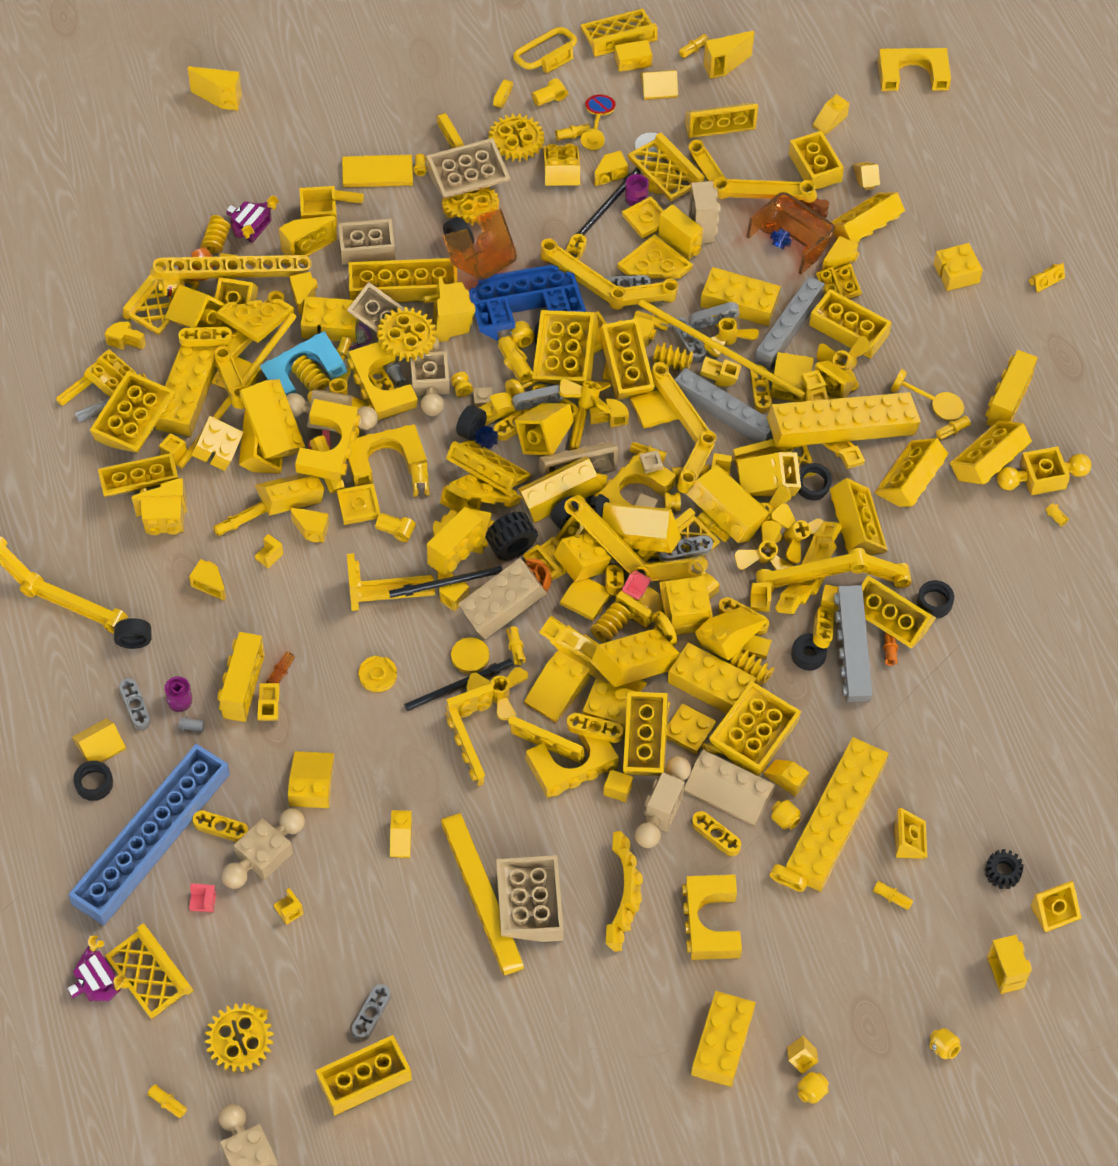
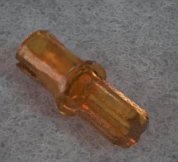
(281, 668)

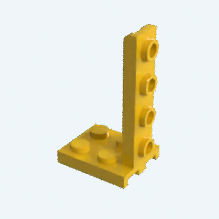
(379, 589)
(461, 707)

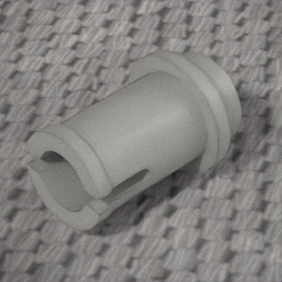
(395, 372)
(191, 724)

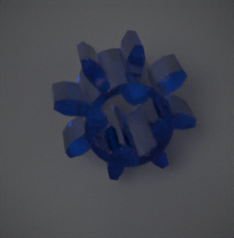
(781, 238)
(486, 437)

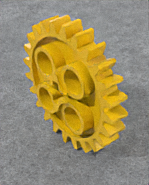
(526, 134)
(471, 204)
(406, 334)
(257, 1030)

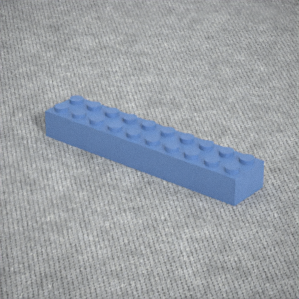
(149, 834)

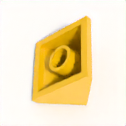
(659, 84)
(837, 381)
(99, 741)
(910, 835)
(1056, 906)

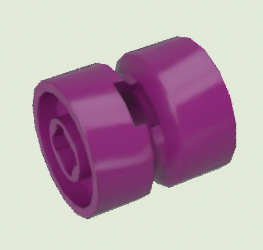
(636, 189)
(178, 694)

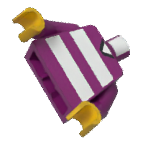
(251, 218)
(95, 976)

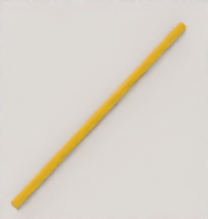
(724, 350)
(247, 376)

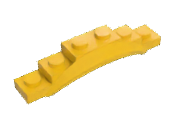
(846, 450)
(821, 548)
(579, 648)
(631, 894)

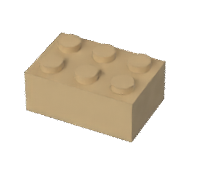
(705, 209)
(366, 241)

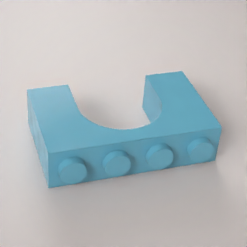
(317, 348)

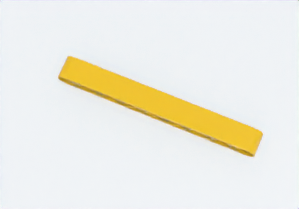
(223, 271)
(481, 893)

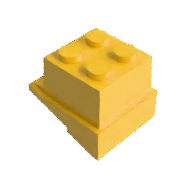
(451, 310)
(162, 507)
(686, 603)

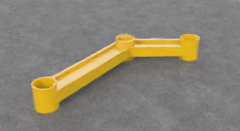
(747, 188)
(614, 295)
(227, 354)
(692, 423)
(624, 553)
(855, 561)
(34, 584)

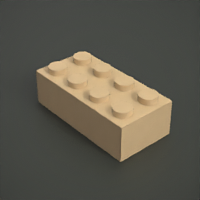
(502, 598)

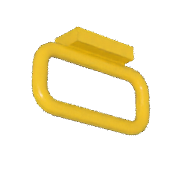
(553, 59)

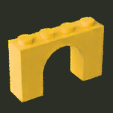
(933, 60)
(384, 402)
(401, 439)
(330, 463)
(659, 481)
(556, 779)
(703, 942)

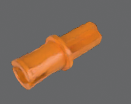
(890, 649)

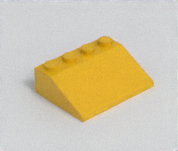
(565, 346)
(131, 413)
(755, 729)

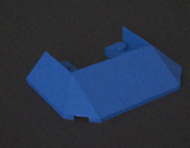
(521, 291)

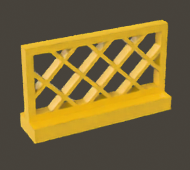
(606, 43)
(677, 161)
(140, 298)
(769, 447)
(487, 465)
(683, 522)
(165, 964)

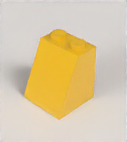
(194, 309)
(543, 428)

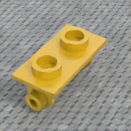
(1048, 277)

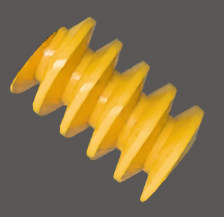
(215, 234)
(672, 357)
(309, 374)
(611, 622)
(751, 667)

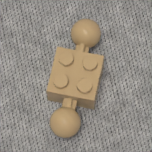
(431, 378)
(299, 405)
(664, 802)
(263, 849)
(245, 1146)

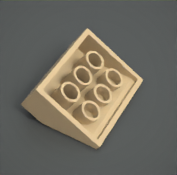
(467, 168)
(530, 898)

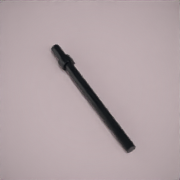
(606, 204)
(409, 589)
(492, 669)

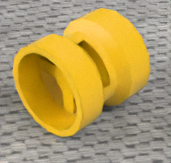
(461, 383)

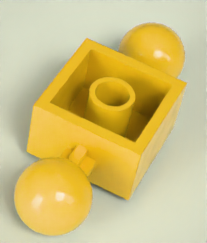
(1044, 471)

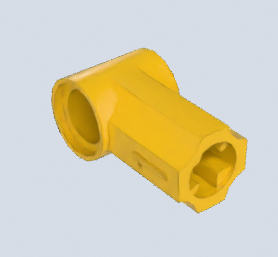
(552, 91)
(399, 528)

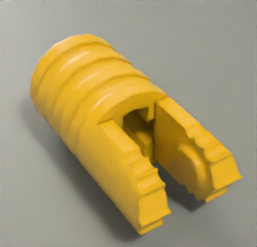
(419, 474)

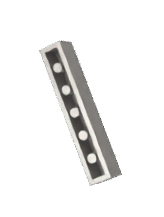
(789, 322)
(724, 406)
(853, 644)

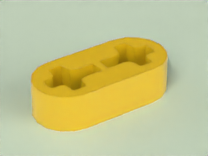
(503, 93)
(618, 579)
(788, 878)

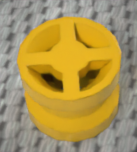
(672, 501)

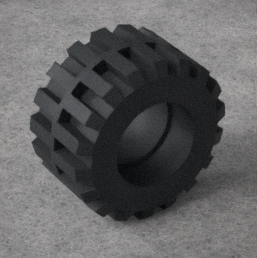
(511, 535)

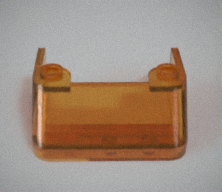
(799, 220)
(494, 243)

